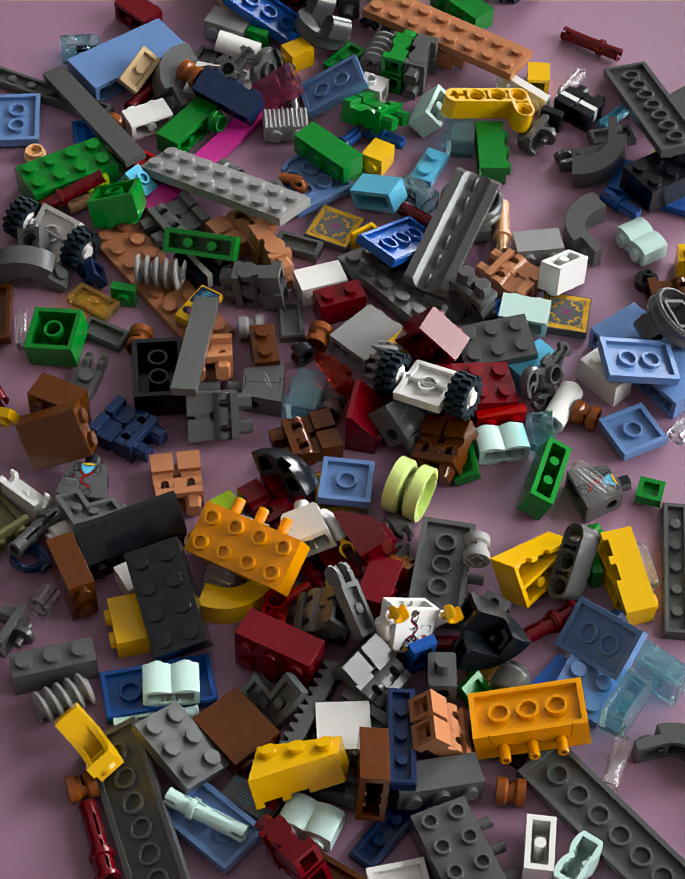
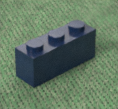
(229, 95)

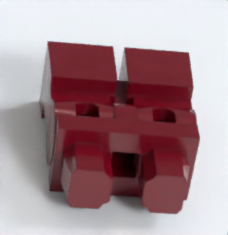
(267, 494)
(287, 851)

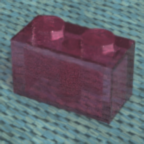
(279, 87)

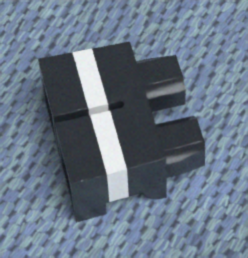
(579, 106)
(202, 269)

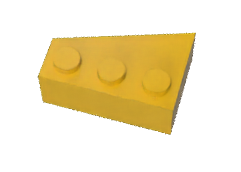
(527, 568)
(626, 576)
(296, 766)

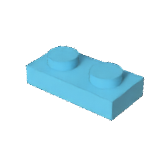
(430, 165)

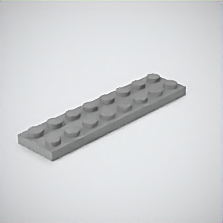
(226, 186)

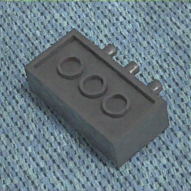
(439, 565)
(455, 843)

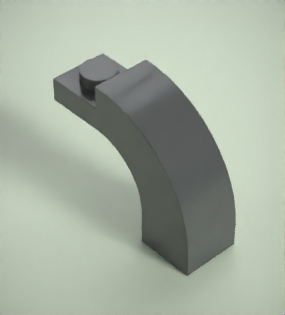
(164, 77)
(602, 165)
(581, 216)
(33, 263)
(666, 742)

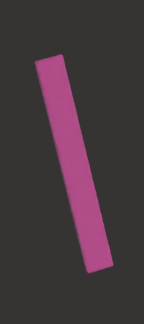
(216, 149)

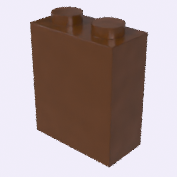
(56, 435)
(72, 576)
(237, 729)
(371, 774)

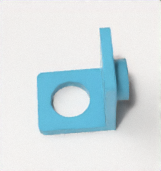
(137, 172)

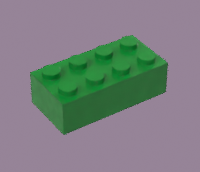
(64, 167)

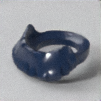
(41, 565)

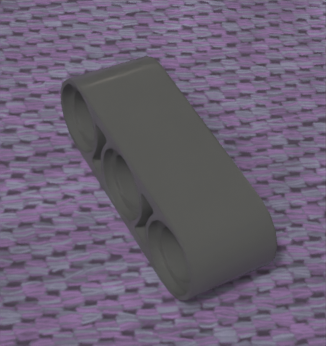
(573, 562)

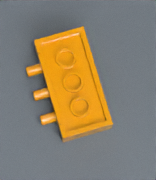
(248, 546)
(529, 719)

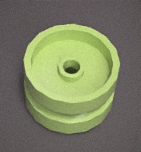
(409, 488)

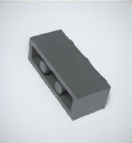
(51, 664)
(442, 781)

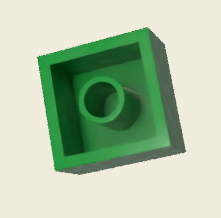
(117, 203)
(56, 337)

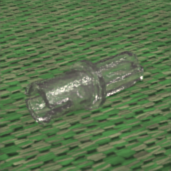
(617, 761)

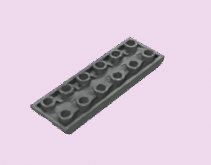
(451, 232)

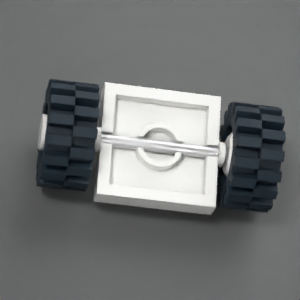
(67, 235)
(427, 385)

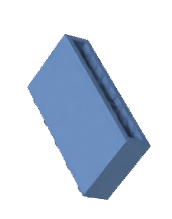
(103, 65)
(620, 325)

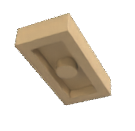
(138, 70)

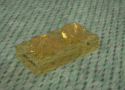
(93, 302)

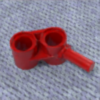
(272, 598)

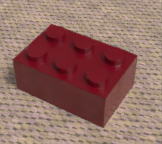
(497, 384)
(277, 648)

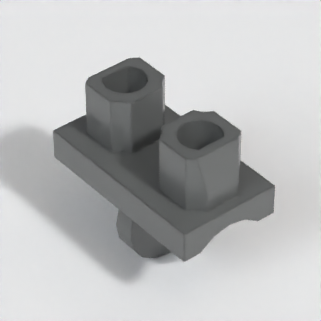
(538, 135)
(16, 628)

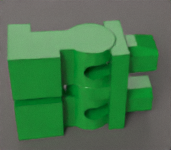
(393, 61)
(373, 113)

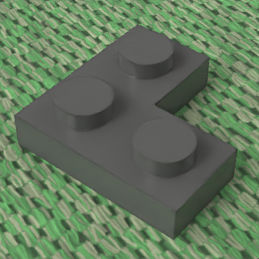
(78, 510)
(275, 702)

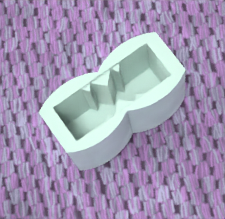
(641, 241)
(501, 443)
(170, 683)
(314, 820)
(581, 859)

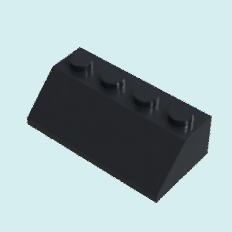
(125, 530)

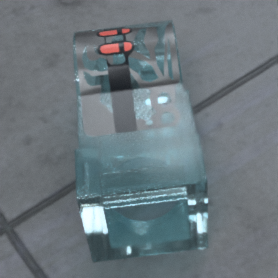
(76, 44)
(420, 194)

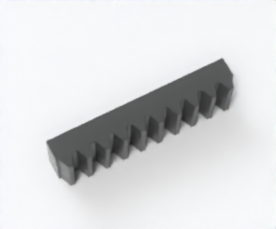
(322, 691)

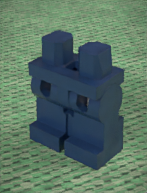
(128, 431)

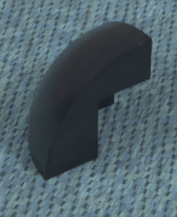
(293, 471)
(486, 635)

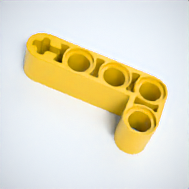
(490, 104)

